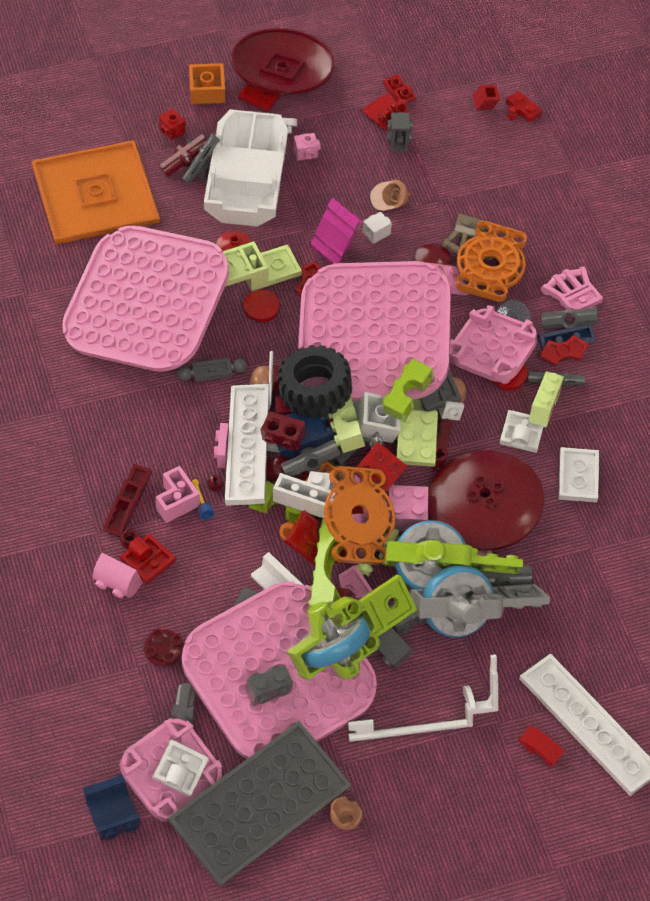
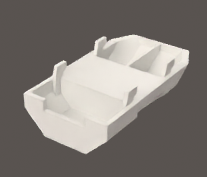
(246, 168)

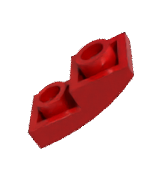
(398, 89)
(544, 746)

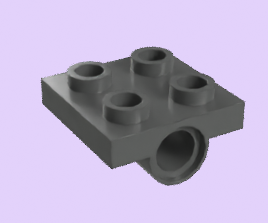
(446, 392)

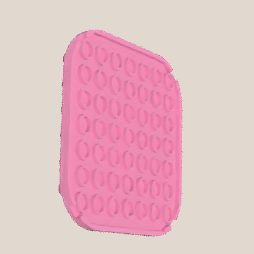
(146, 298)
(379, 321)
(252, 640)

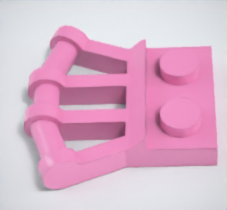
(580, 297)

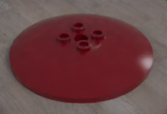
(263, 53)
(492, 521)

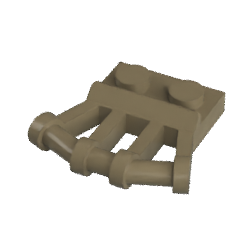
(466, 229)

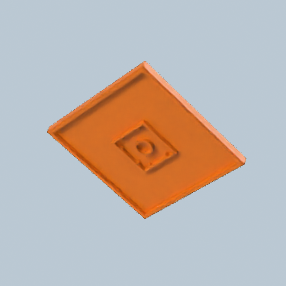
(95, 192)

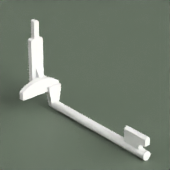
(365, 728)

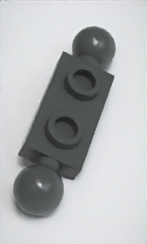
(211, 369)

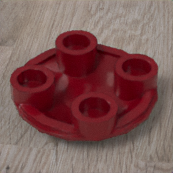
(433, 254)
(163, 647)

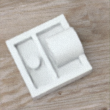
(520, 432)
(180, 768)

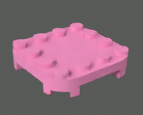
(493, 345)
(144, 756)

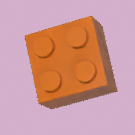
(207, 83)

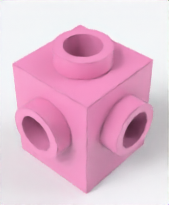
(306, 146)

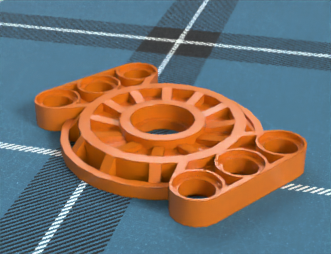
(485, 245)
(342, 525)

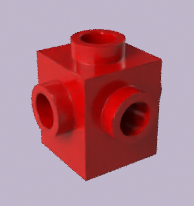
(172, 124)

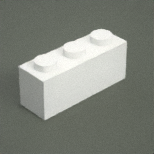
(300, 495)

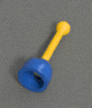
(205, 510)

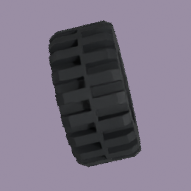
(318, 399)

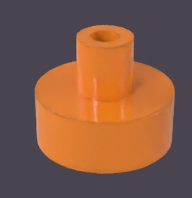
(285, 529)

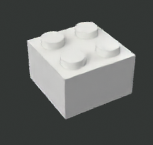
(374, 419)

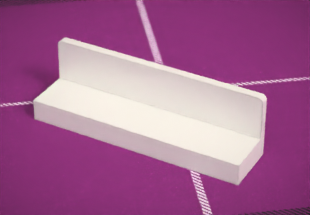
(272, 573)

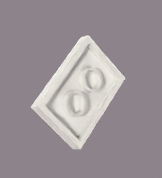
(578, 474)

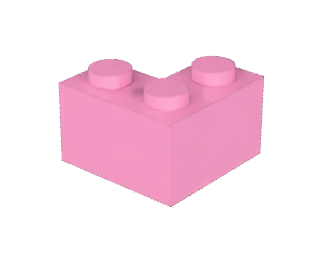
(179, 495)

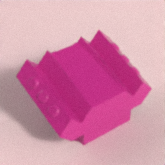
(335, 232)

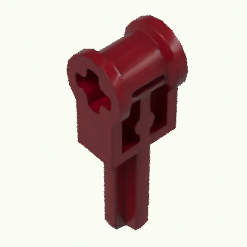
(442, 444)

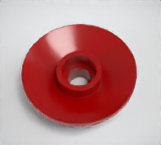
(232, 239)

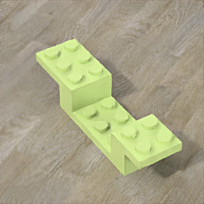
(261, 268)
(418, 437)

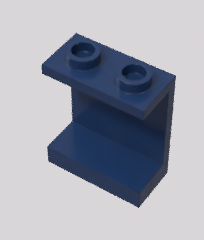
(111, 808)

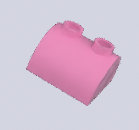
(117, 576)

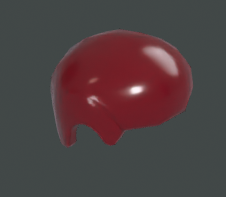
(274, 467)

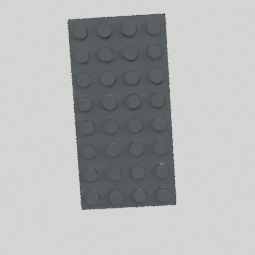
(259, 803)

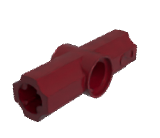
(183, 156)

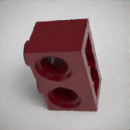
(285, 427)

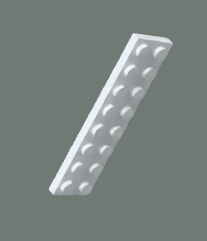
(245, 445)
(589, 723)

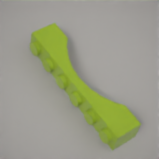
(322, 588)

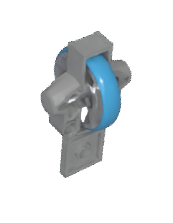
(462, 600)

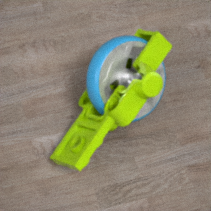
(435, 546)
(342, 639)

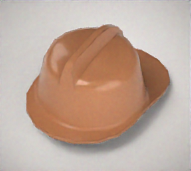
(389, 195)

